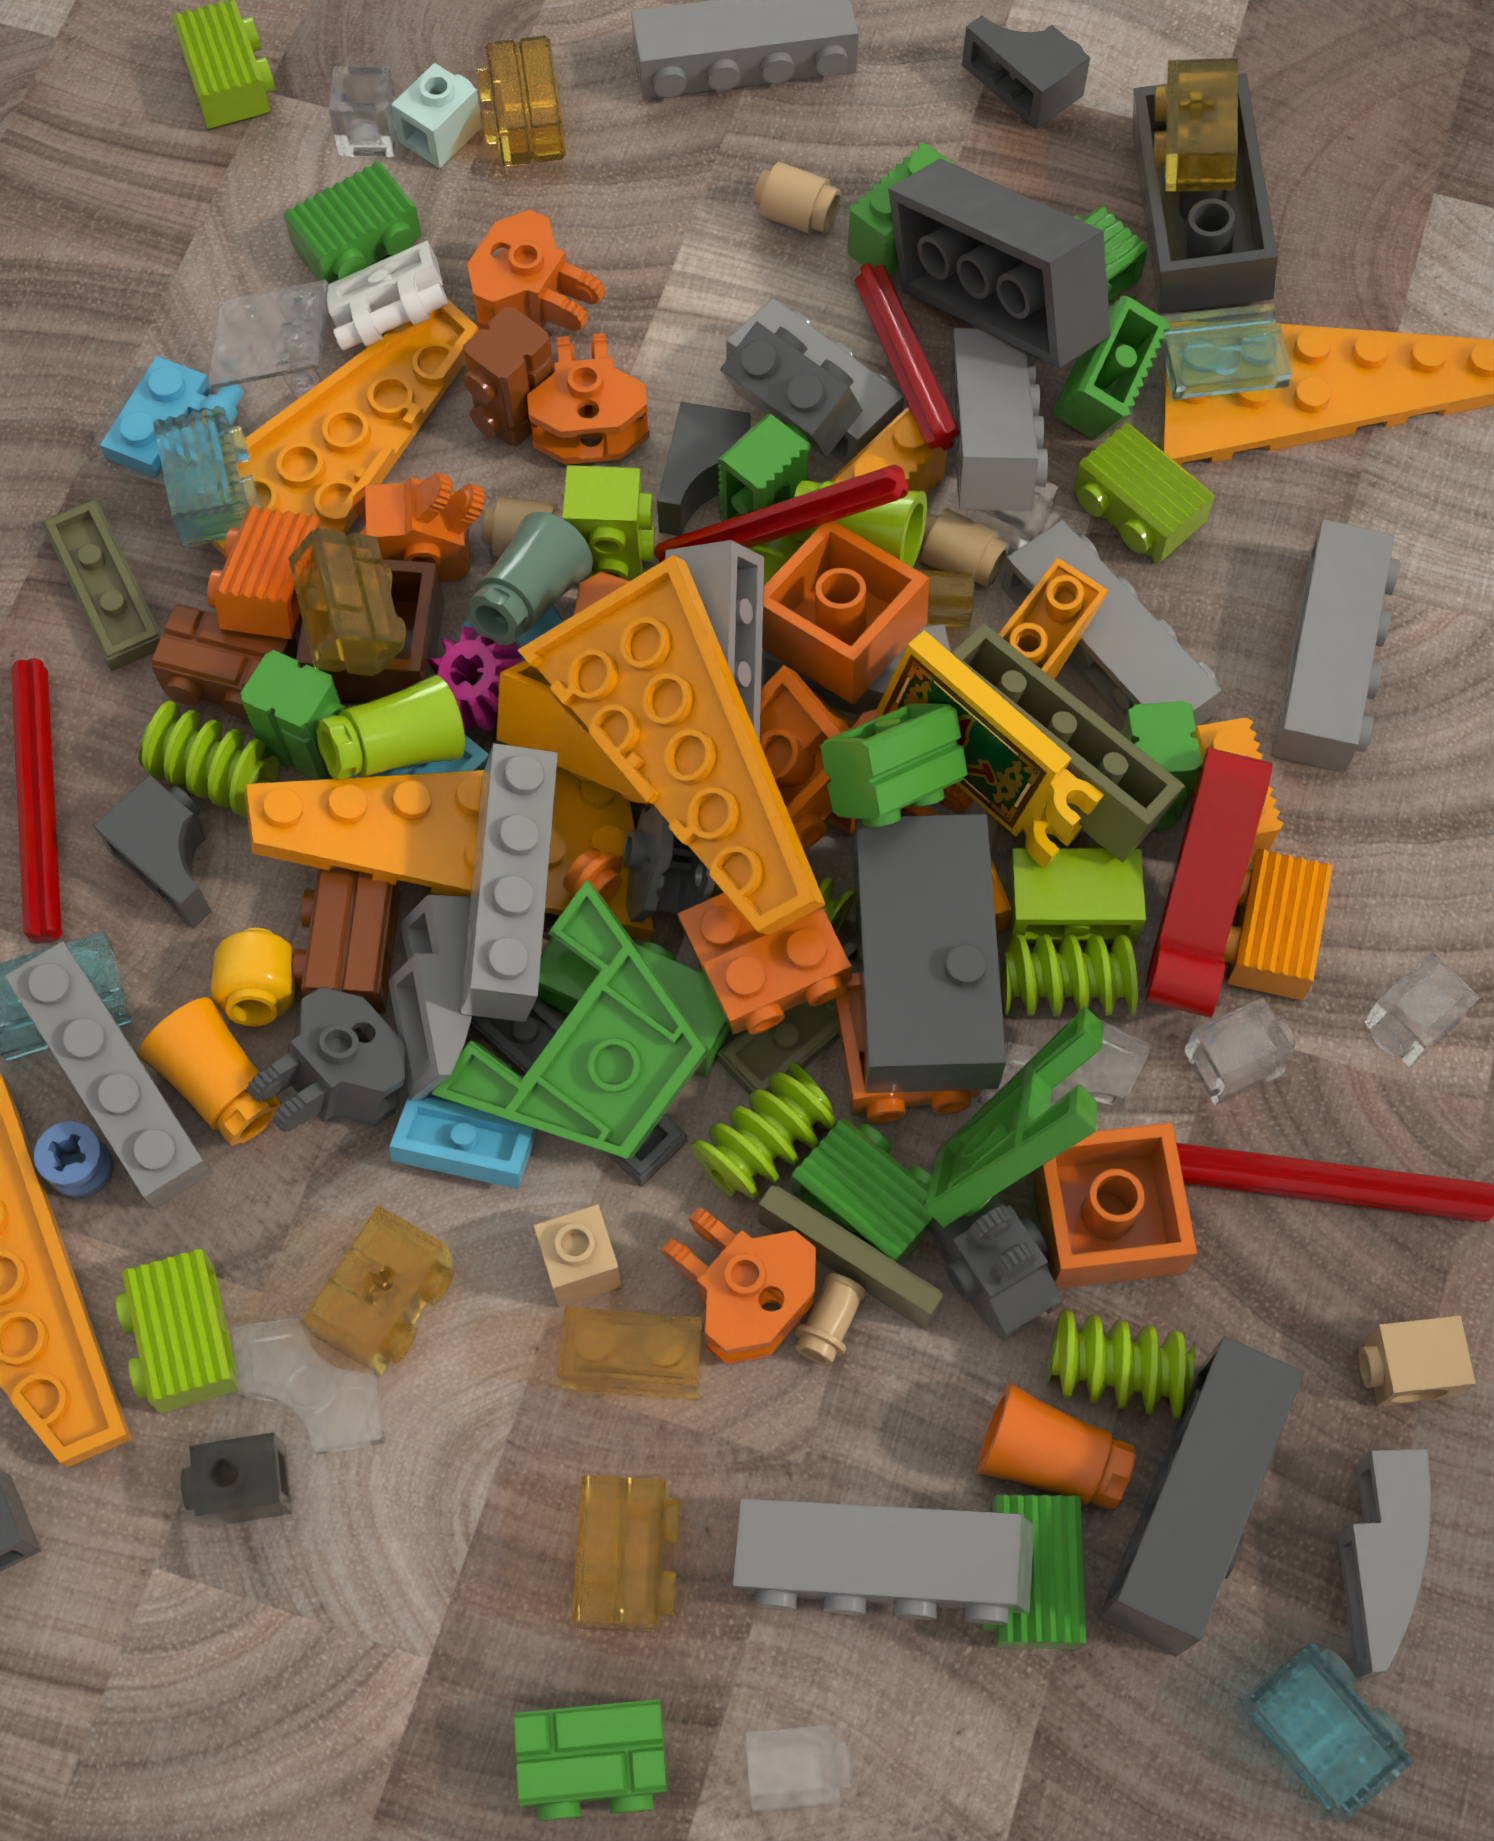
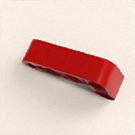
(1207, 883)

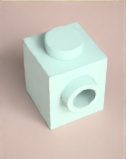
(437, 115)

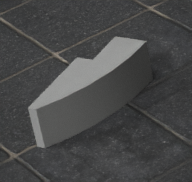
(429, 991)
(1385, 1554)

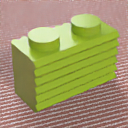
(222, 62)
(1142, 493)
(177, 1331)

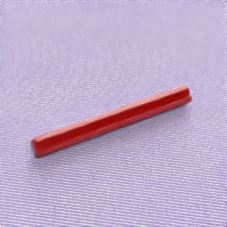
(906, 357)
(800, 512)
(35, 802)
(1336, 1182)

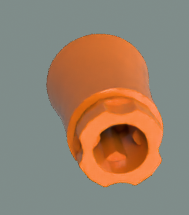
(1054, 1451)

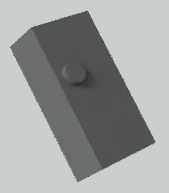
(1206, 243)
(1001, 261)
(928, 955)
(1202, 1497)

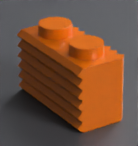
(257, 584)

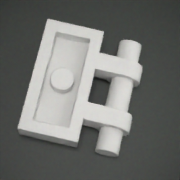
(386, 296)

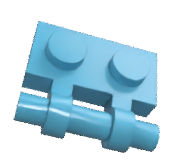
(162, 392)

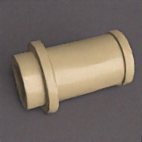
(829, 1320)

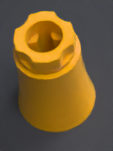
(209, 1070)

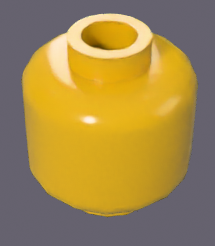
(253, 977)

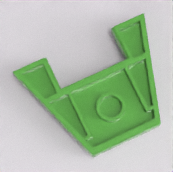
(610, 1061)
(1018, 1126)

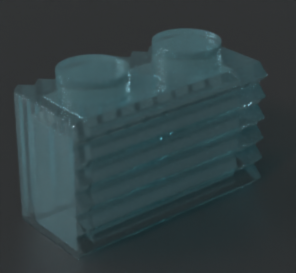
(204, 474)
(1327, 1731)

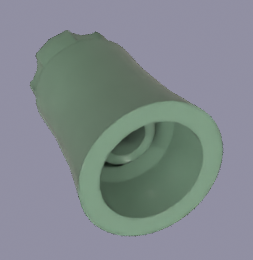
(529, 577)

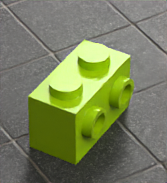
(611, 517)
(1077, 895)

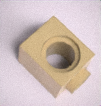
(578, 1255)
(1417, 1361)

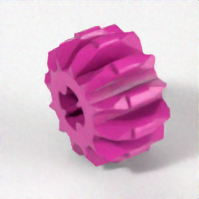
(464, 665)

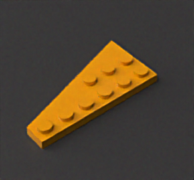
(1336, 386)

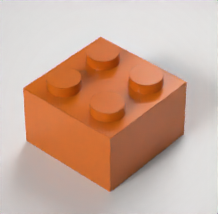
(842, 610)
(1115, 1208)

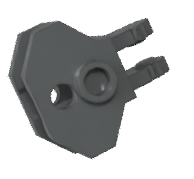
(661, 870)
(335, 1064)
(998, 1266)

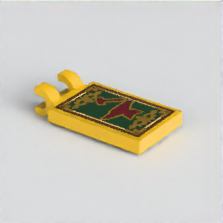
(1008, 760)

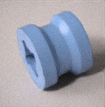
(84, 1171)

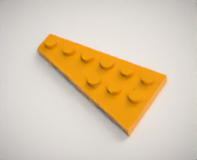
(356, 421)
(671, 719)
(427, 830)
(46, 1335)

